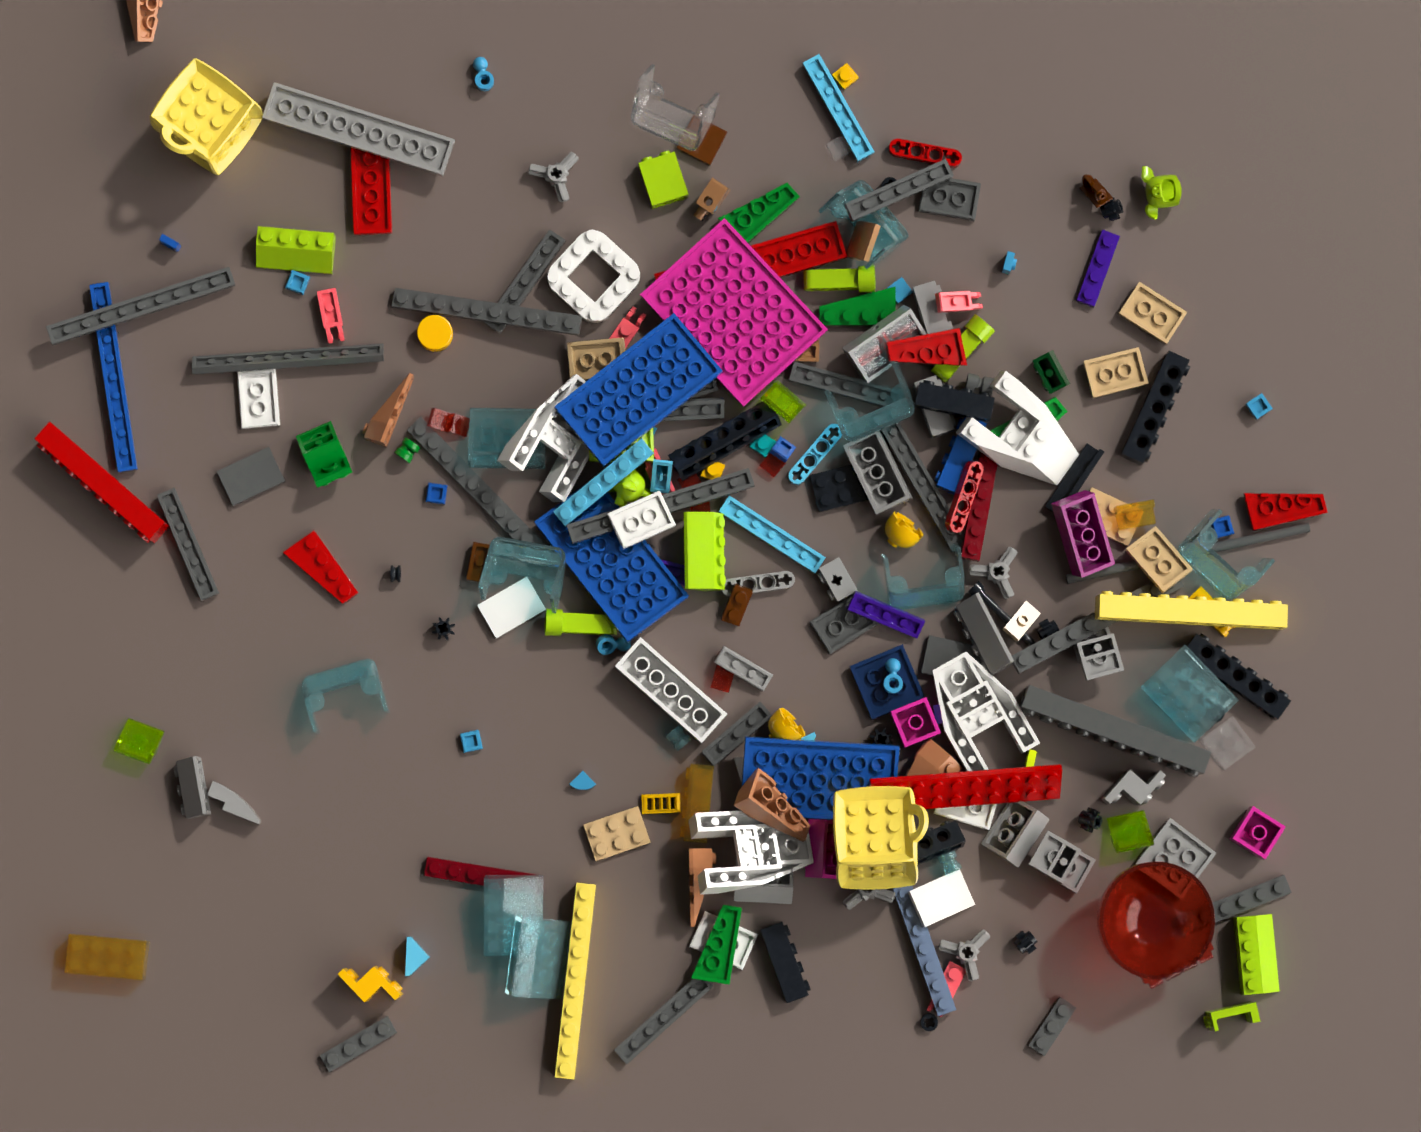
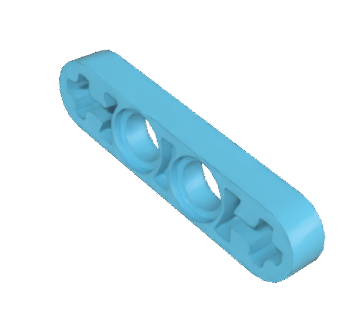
(813, 452)

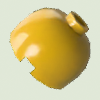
(901, 531)
(784, 727)

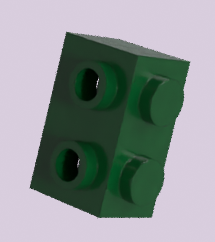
(1050, 372)

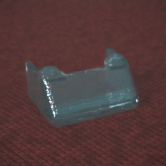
(891, 231)
(858, 427)
(527, 560)
(1211, 567)
(904, 598)
(360, 672)

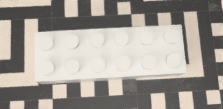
(671, 690)

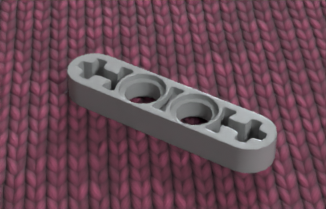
(757, 580)

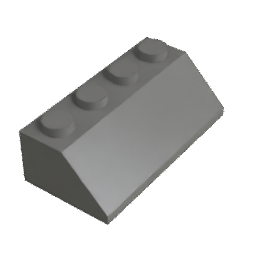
(878, 472)
(983, 634)

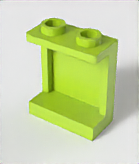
(663, 179)
(1249, 1008)

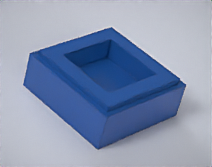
(170, 243)
(782, 449)
(436, 493)
(1223, 526)

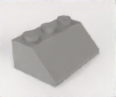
(192, 787)
(1015, 832)
(775, 891)

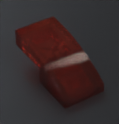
(448, 422)
(722, 679)

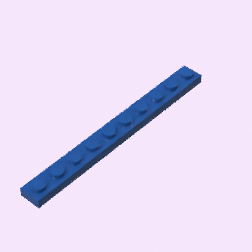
(114, 384)

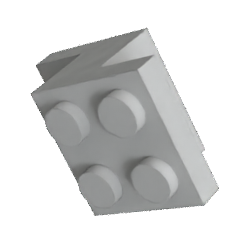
(1099, 655)
(1133, 788)
(1062, 861)

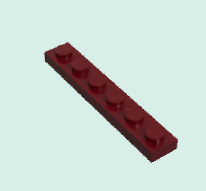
(979, 512)
(463, 871)

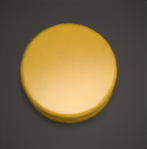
(434, 333)

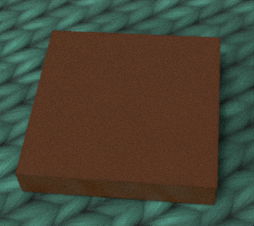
(709, 147)

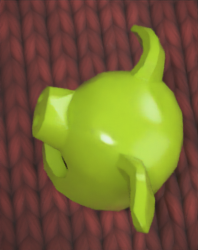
(1160, 191)
(630, 489)

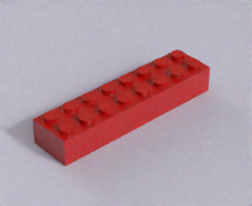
(97, 479)

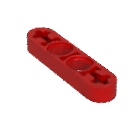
(925, 150)
(961, 495)

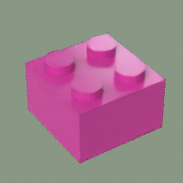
(915, 722)
(1257, 832)

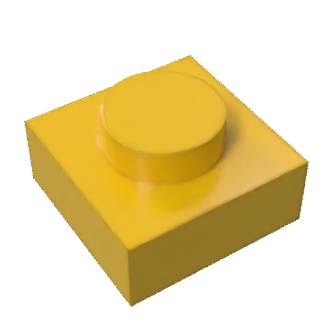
(845, 76)
(713, 471)

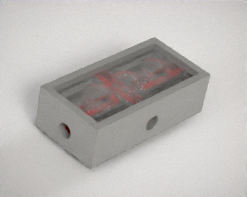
(869, 350)

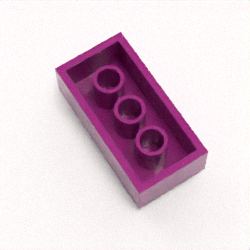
(1083, 533)

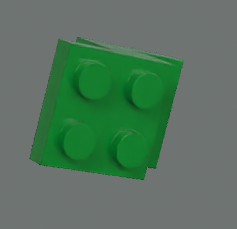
(324, 454)

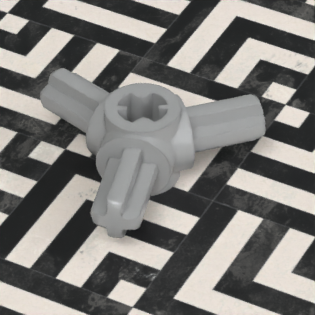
(562, 168)
(1000, 580)
(858, 895)
(974, 945)

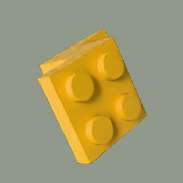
(371, 983)

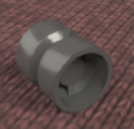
(974, 381)

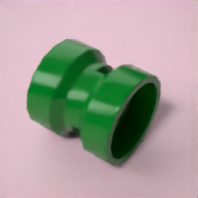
(406, 454)

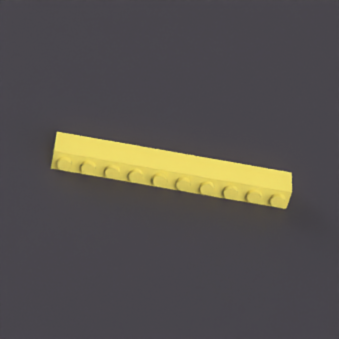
(1191, 611)
(575, 981)

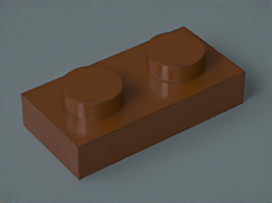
(477, 561)
(736, 604)

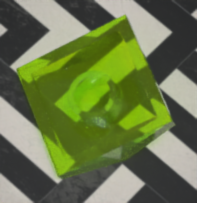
(783, 401)
(139, 741)
(1130, 831)

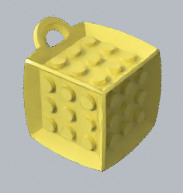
(205, 117)
(877, 837)

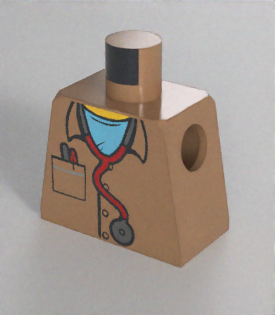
(713, 190)

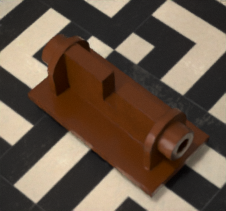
(1095, 191)

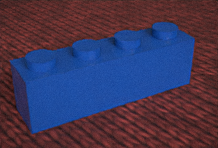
(955, 461)

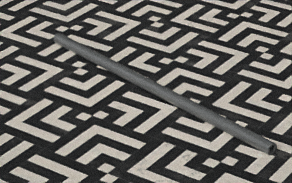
(1218, 546)

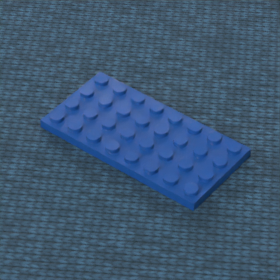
(638, 389)
(625, 583)
(815, 770)

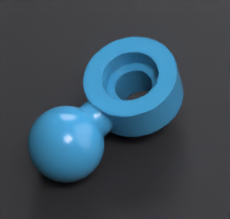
(480, 64)
(612, 644)
(892, 666)

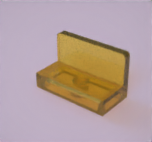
(1135, 514)

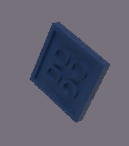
(870, 676)

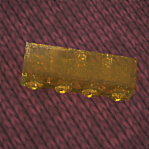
(697, 796)

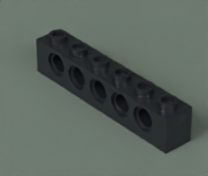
(1171, 362)
(724, 440)
(1280, 698)
(954, 841)

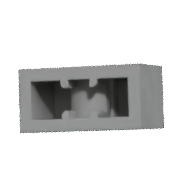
(837, 569)

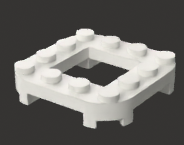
(574, 296)

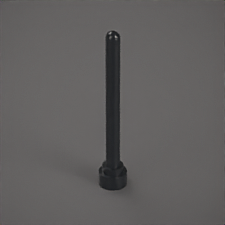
(978, 587)

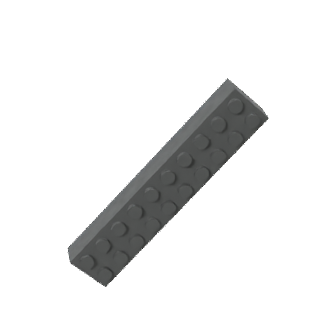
(1114, 730)

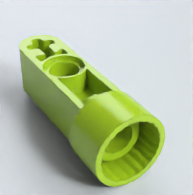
(840, 279)
(976, 332)
(577, 623)

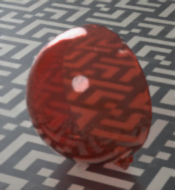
(1156, 921)

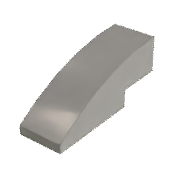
(233, 802)

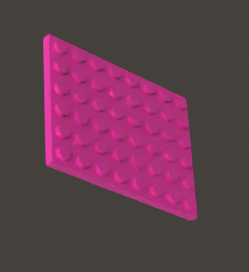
(736, 310)

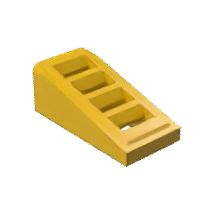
(676, 796)

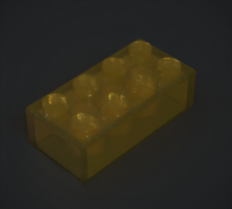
(107, 956)

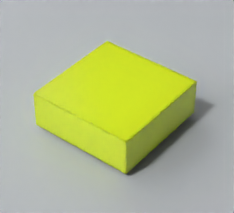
(1030, 758)

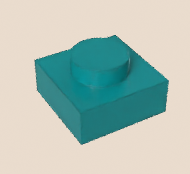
(763, 445)

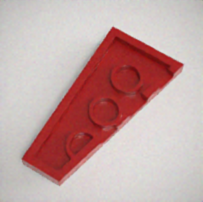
(933, 348)
(1275, 509)
(319, 563)

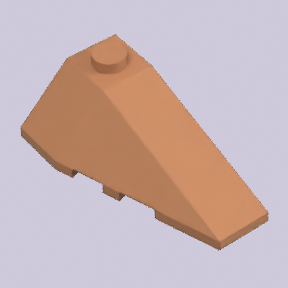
(144, 18)
(384, 421)
(932, 760)
(766, 804)
(698, 861)

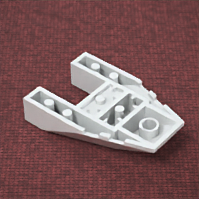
(554, 432)
(1032, 439)
(973, 702)
(760, 851)

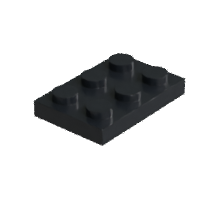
(837, 488)

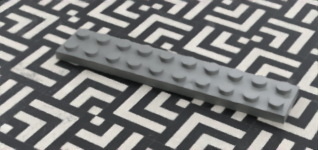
(358, 129)

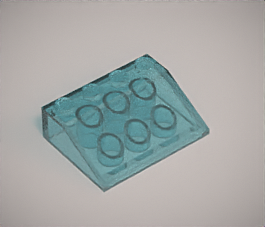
(491, 431)
(1189, 693)
(503, 900)
(538, 958)

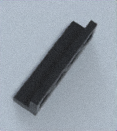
(1076, 475)

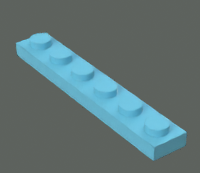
(838, 107)
(603, 482)
(772, 534)

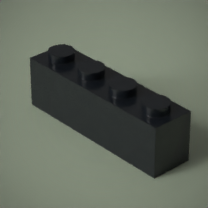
(953, 401)
(784, 962)

